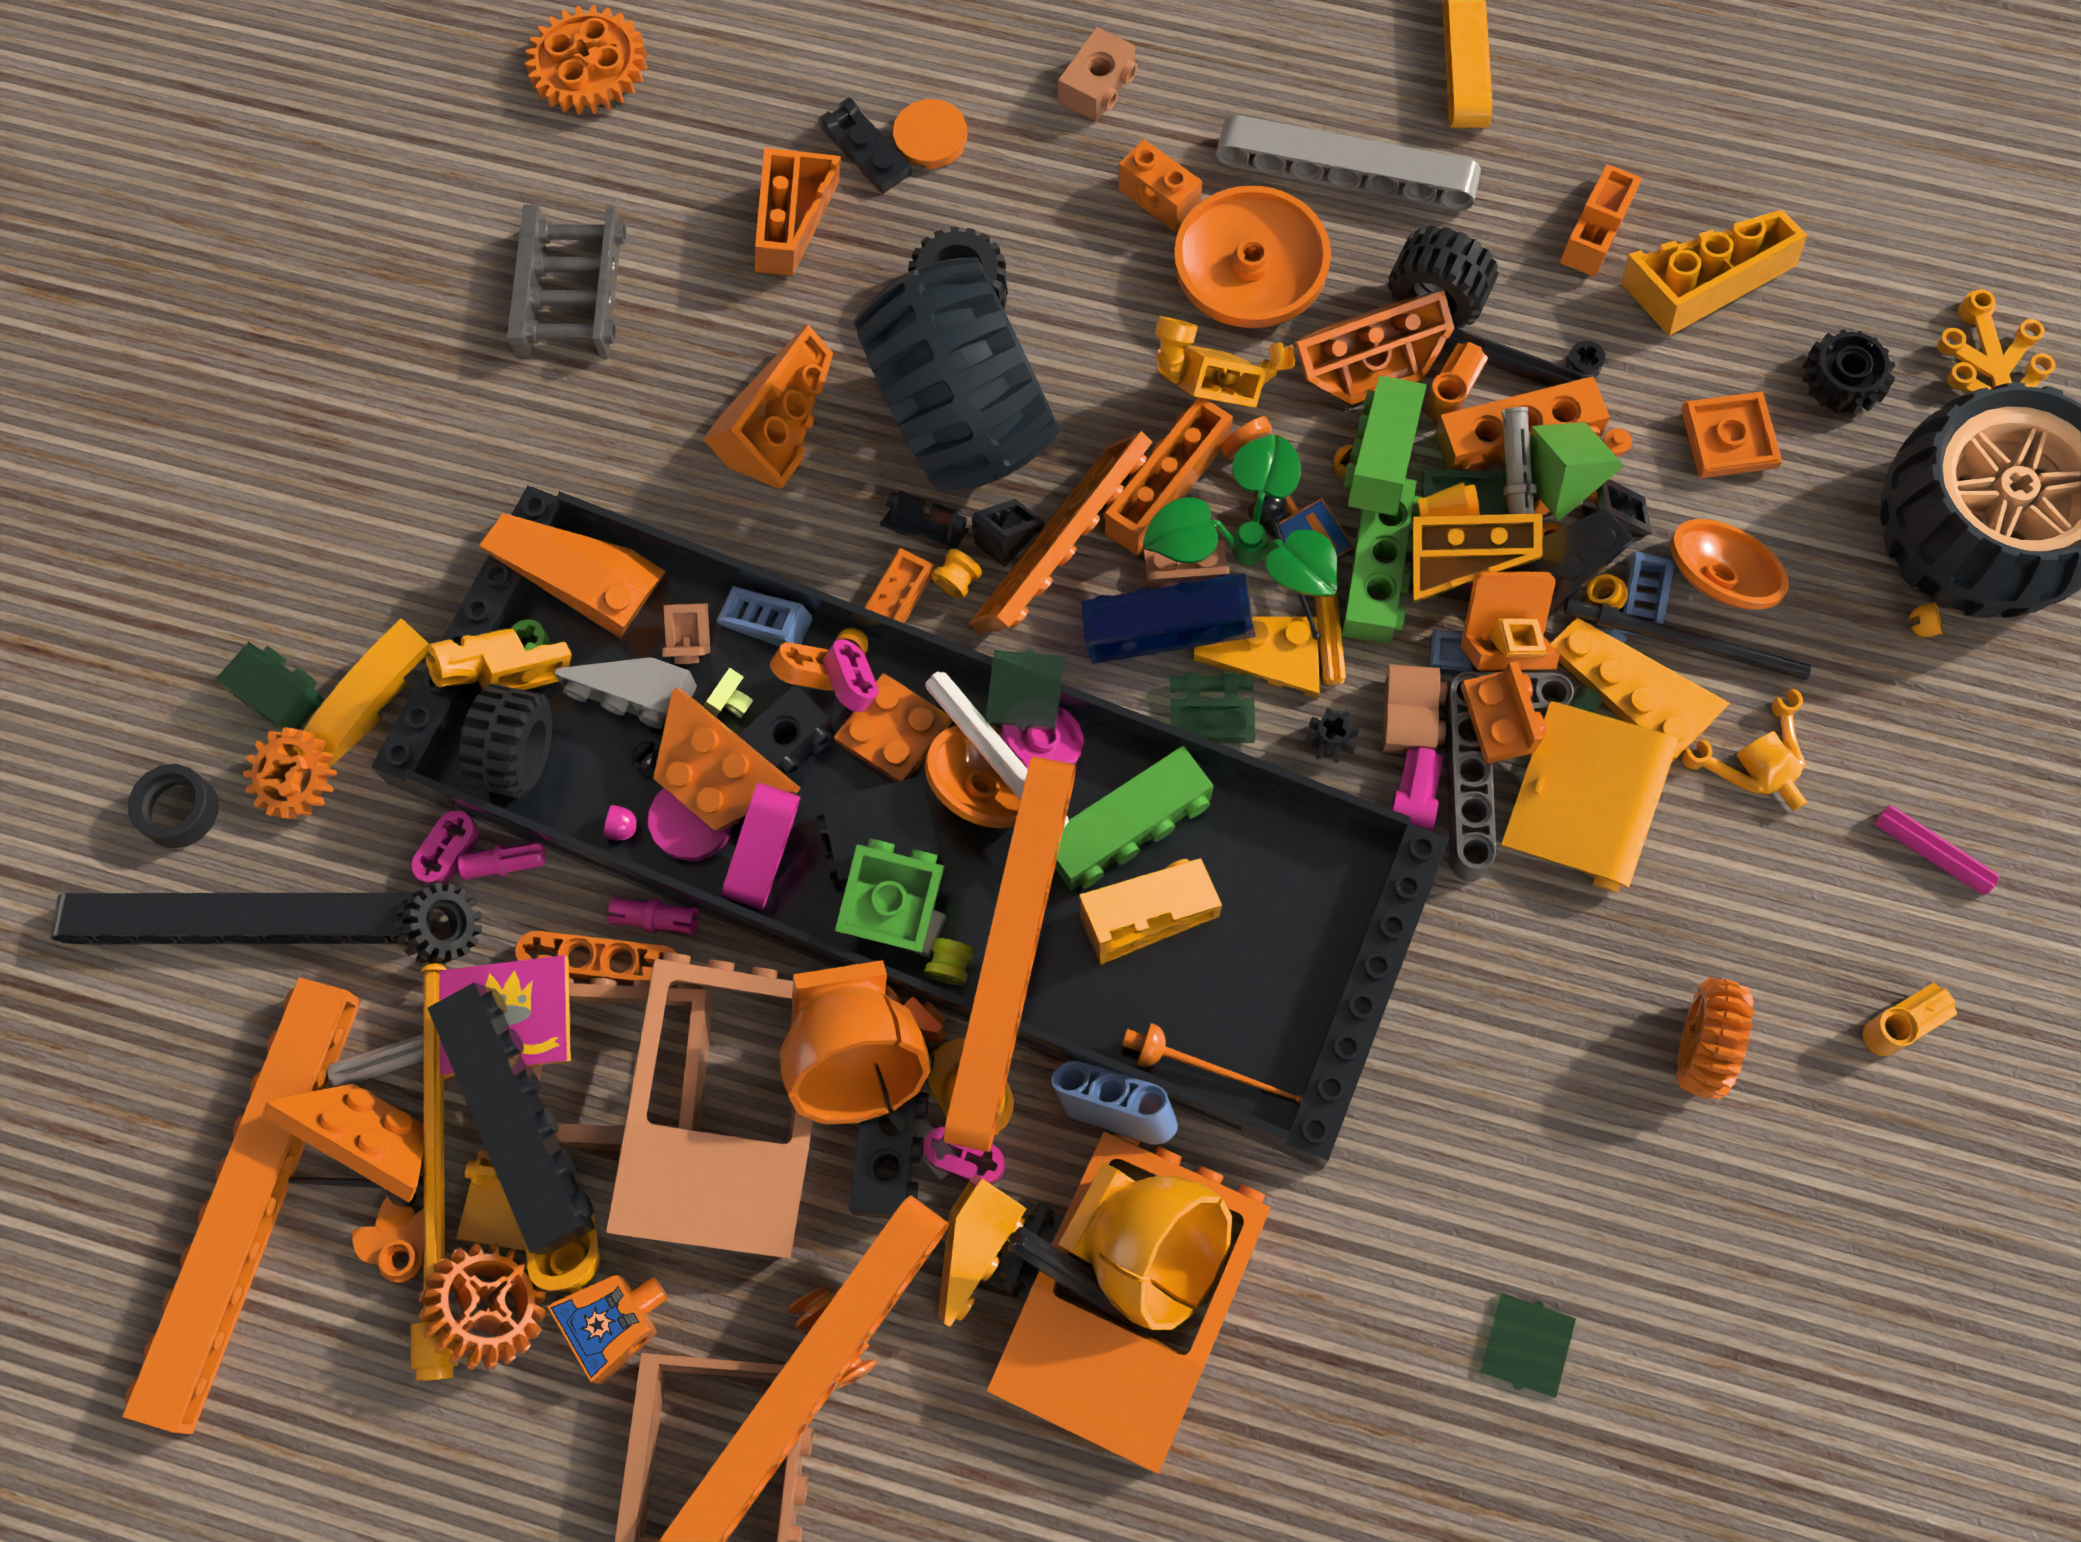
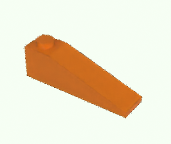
(769, 419)

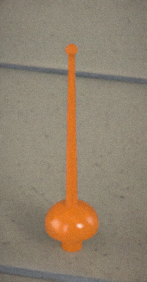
(1153, 1047)

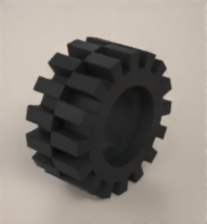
(458, 913)

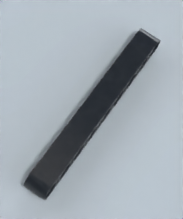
(228, 918)

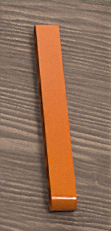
(1009, 955)
(809, 1376)

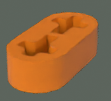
(801, 666)

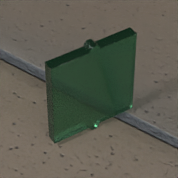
(1025, 689)
(1528, 1345)

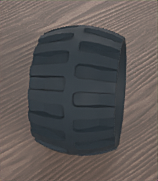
(955, 375)
(2014, 525)

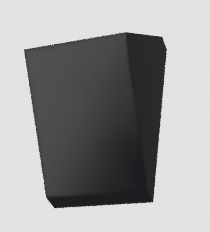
(1624, 504)
(1005, 529)

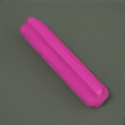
(1937, 850)

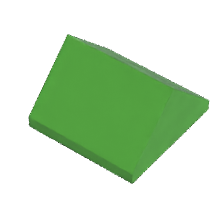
(1569, 465)

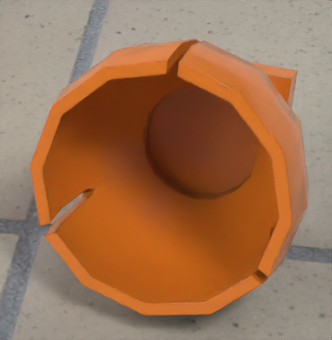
(837, 1039)

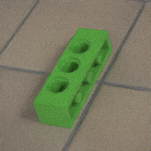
(1365, 616)

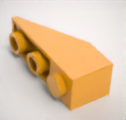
(974, 1236)

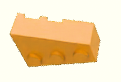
(1456, 548)

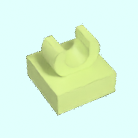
(726, 696)

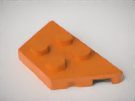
(711, 765)
(357, 1132)

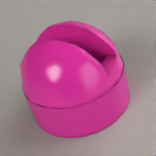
(619, 824)

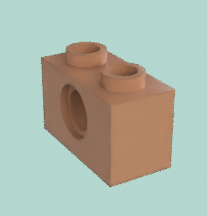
(1097, 75)

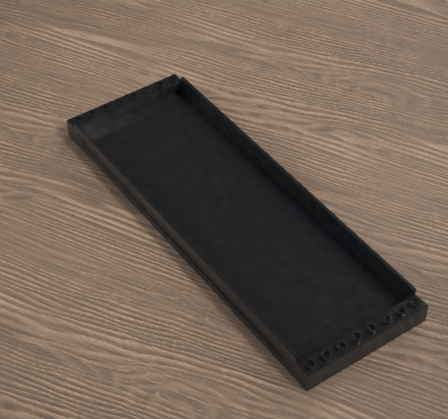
(1274, 989)

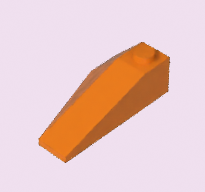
(585, 573)

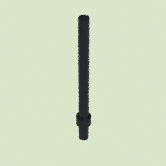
(1609, 617)

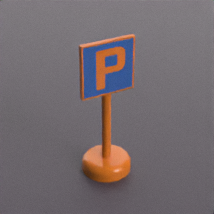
(1312, 517)

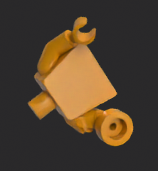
(1214, 372)

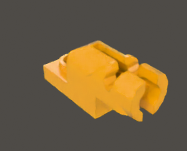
(495, 659)

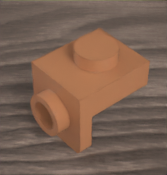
(686, 632)

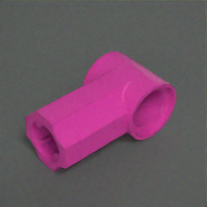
(1419, 787)

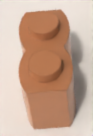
(1412, 709)

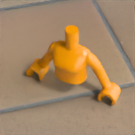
(1768, 761)

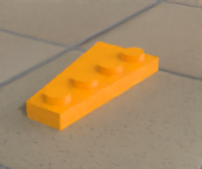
(1636, 685)

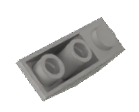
(628, 685)

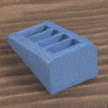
(1651, 563)
(789, 626)

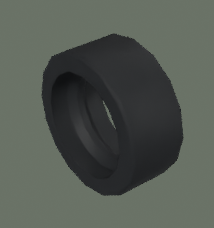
(152, 785)

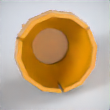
(1150, 1234)

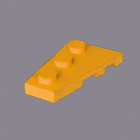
(1279, 653)

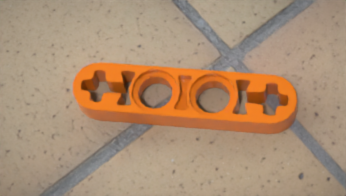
(600, 954)

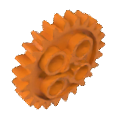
(586, 59)

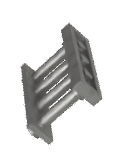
(534, 264)

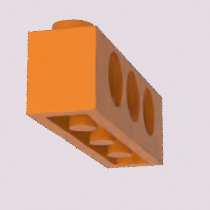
(1459, 430)

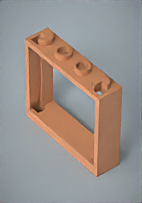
(686, 995)
(644, 1438)

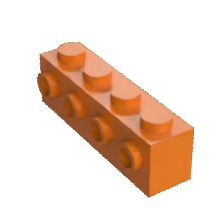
(1168, 473)

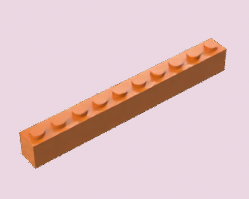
(238, 1215)

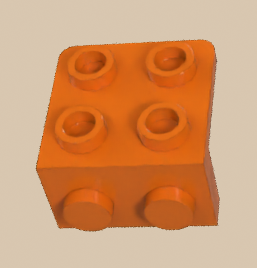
(1507, 597)

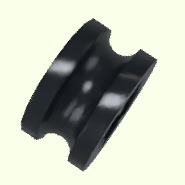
(1588, 349)

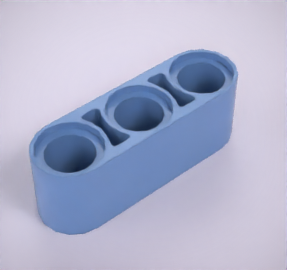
(1115, 1102)

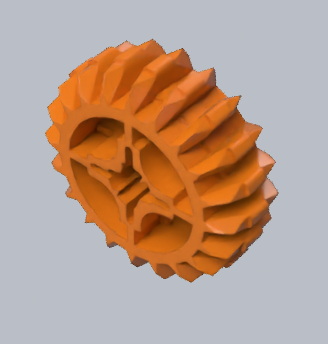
(1715, 1038)
(494, 1320)

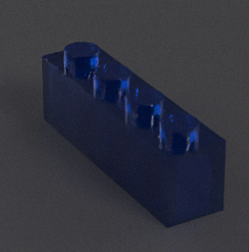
(1168, 618)

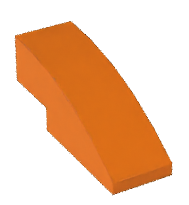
(1600, 220)

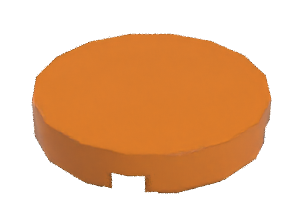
(930, 133)

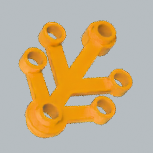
(1992, 361)

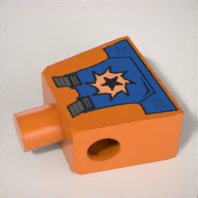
(608, 1323)

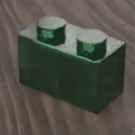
(270, 688)

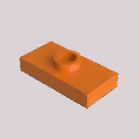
(901, 586)

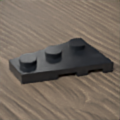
(1579, 553)

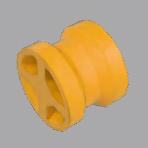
(956, 574)

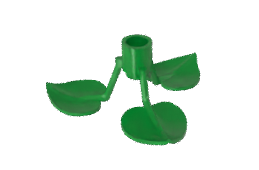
(1264, 466)

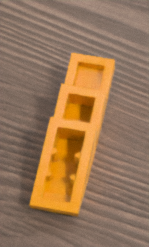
(366, 689)

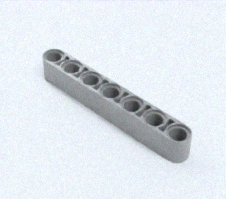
(1348, 162)

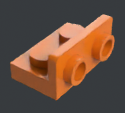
(1504, 714)

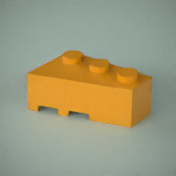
(1148, 908)

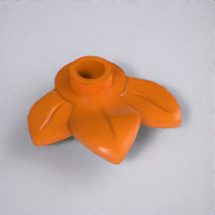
(394, 1233)

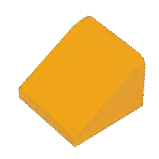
(1518, 638)

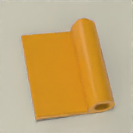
(1590, 794)

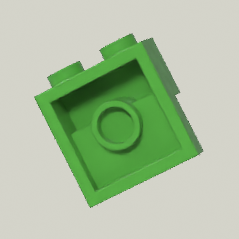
(890, 895)

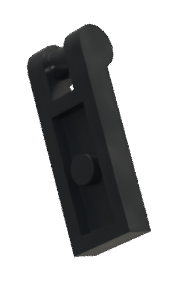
(865, 146)

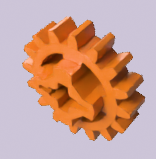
(285, 770)

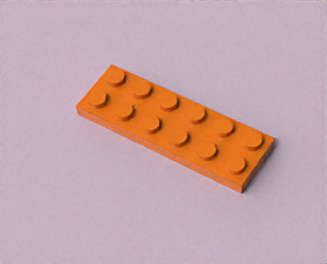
(1055, 541)

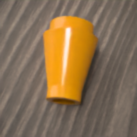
(1453, 501)

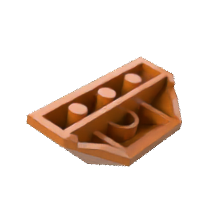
(1387, 341)

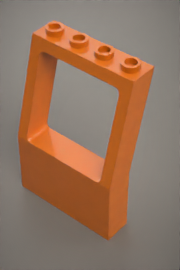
(1103, 1374)

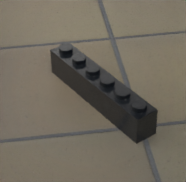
(512, 1118)

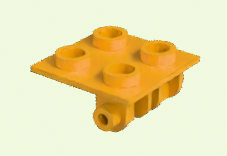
(487, 1212)

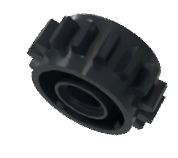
(1862, 358)

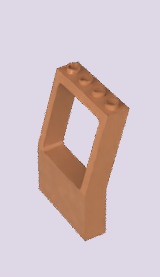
(702, 1183)

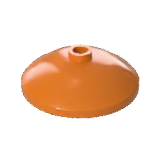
(1728, 565)
(968, 782)

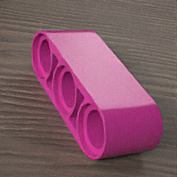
(760, 846)

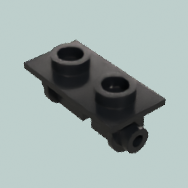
(940, 527)
(1014, 1274)

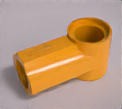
(1909, 1020)

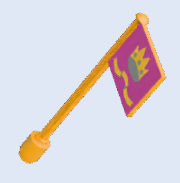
(540, 1014)

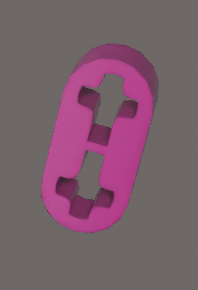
(850, 675)
(444, 848)
(959, 1166)

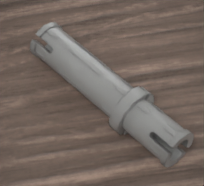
(1518, 461)

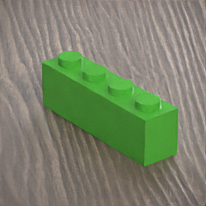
(1386, 445)
(1130, 817)

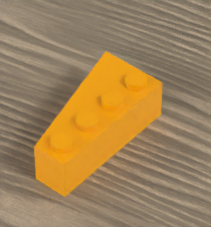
(1707, 273)

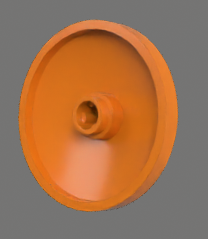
(1252, 256)

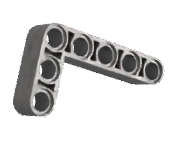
(1468, 756)

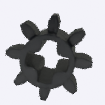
(1332, 723)

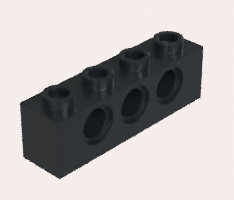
(882, 1198)

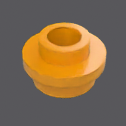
(1604, 585)

